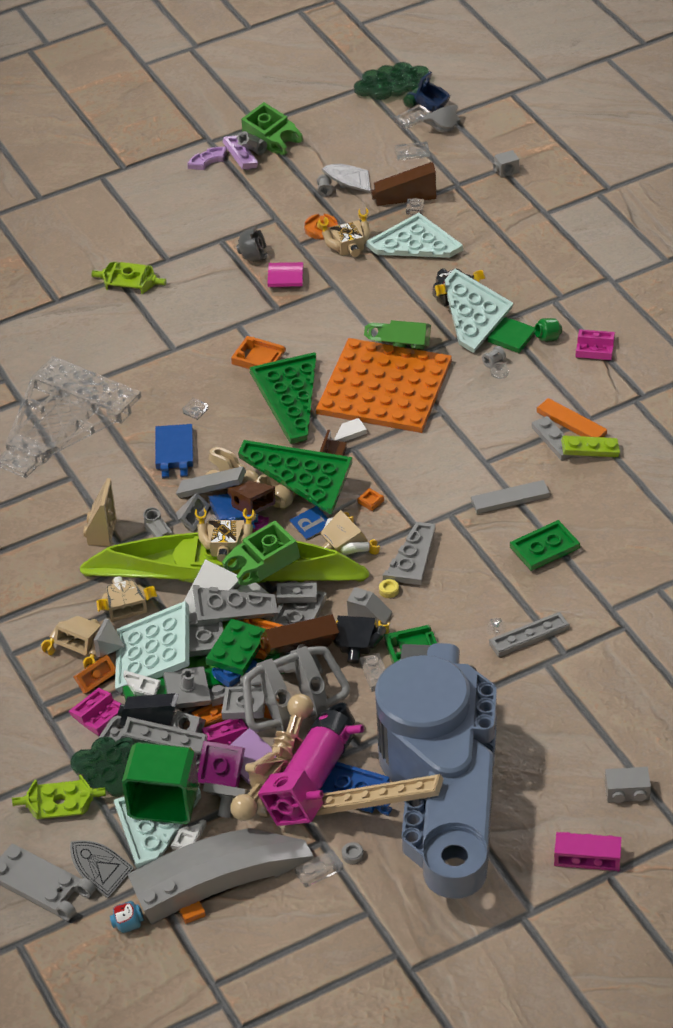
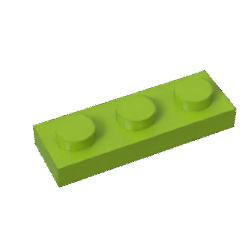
(590, 446)

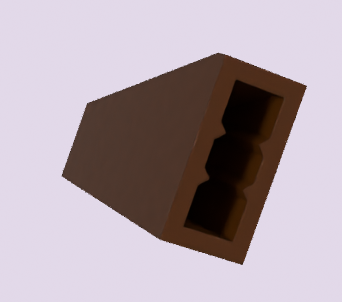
(411, 184)
(310, 633)

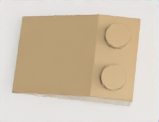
(101, 518)

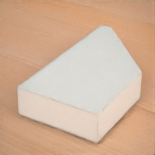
(351, 430)
(141, 684)
(188, 835)

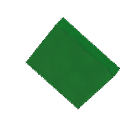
(511, 334)

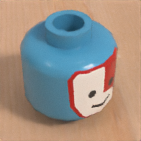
(127, 917)

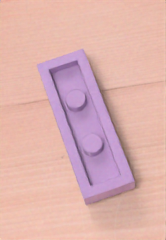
(241, 154)

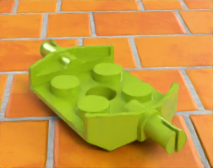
(139, 277)
(42, 798)

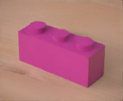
(587, 851)

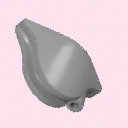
(443, 118)

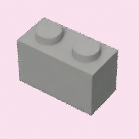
(627, 784)

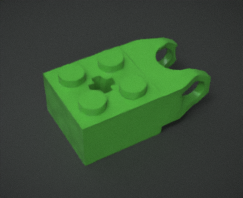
(271, 127)
(401, 333)
(263, 553)

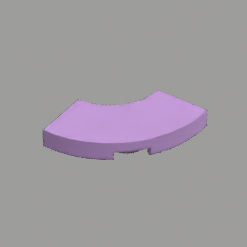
(212, 155)

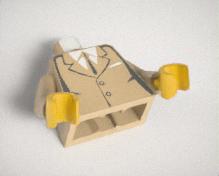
(125, 599)
(76, 635)

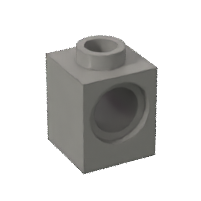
(506, 163)
(196, 723)

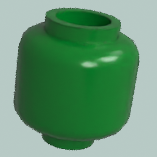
(548, 329)

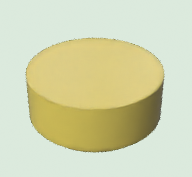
(388, 588)

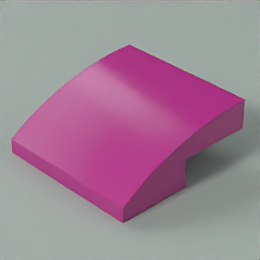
(285, 274)
(595, 344)
(96, 710)
(226, 731)

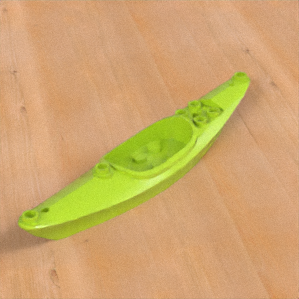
(183, 556)

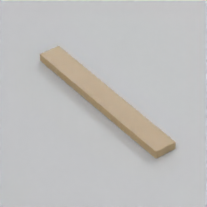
(381, 794)

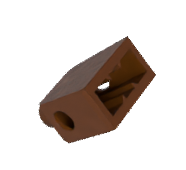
(252, 496)

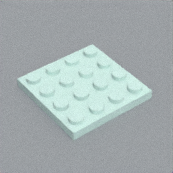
(154, 644)

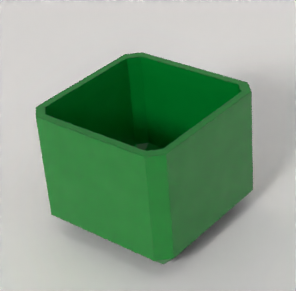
(160, 783)

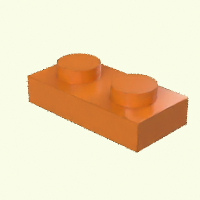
(95, 674)

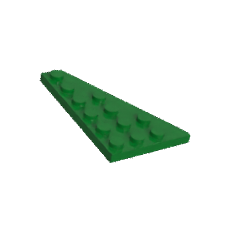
(288, 392)
(306, 472)

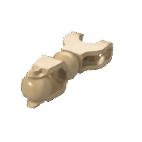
(227, 460)

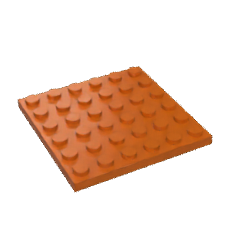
(384, 385)

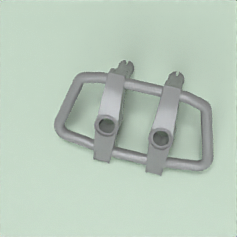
(269, 677)

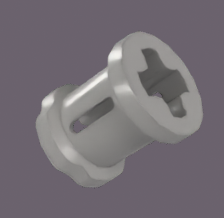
(324, 187)
(493, 357)

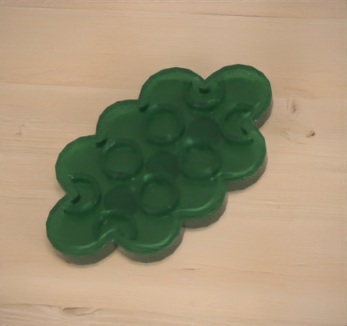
(390, 80)
(104, 763)

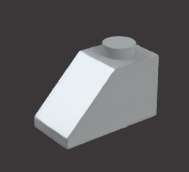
(366, 604)

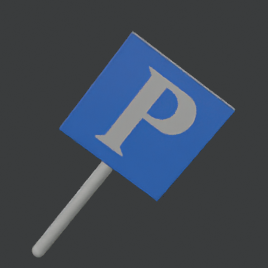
(313, 520)

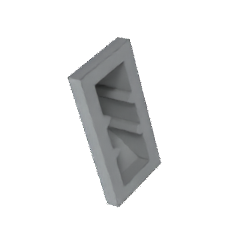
(186, 513)
(107, 639)

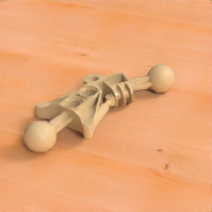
(285, 746)

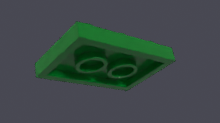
(544, 545)
(236, 647)

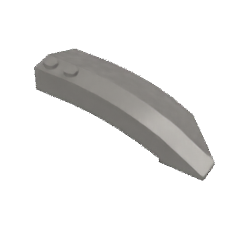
(213, 867)

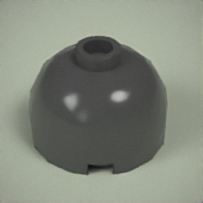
(252, 245)

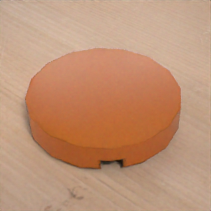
(311, 225)

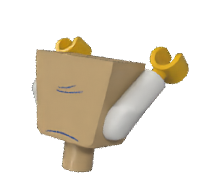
(346, 537)

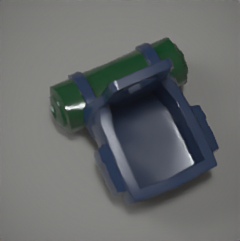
(427, 95)

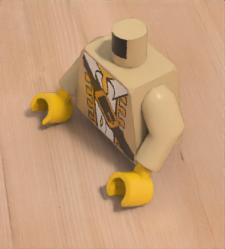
(347, 237)
(223, 535)

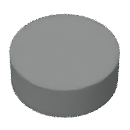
(352, 853)

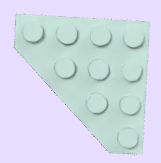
(415, 238)
(474, 309)
(146, 838)

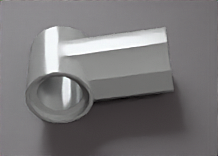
(252, 142)
(154, 523)

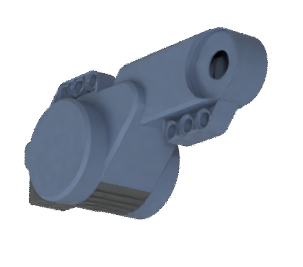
(442, 722)

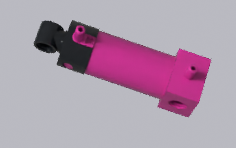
(296, 792)

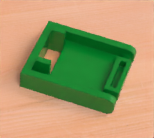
(419, 636)

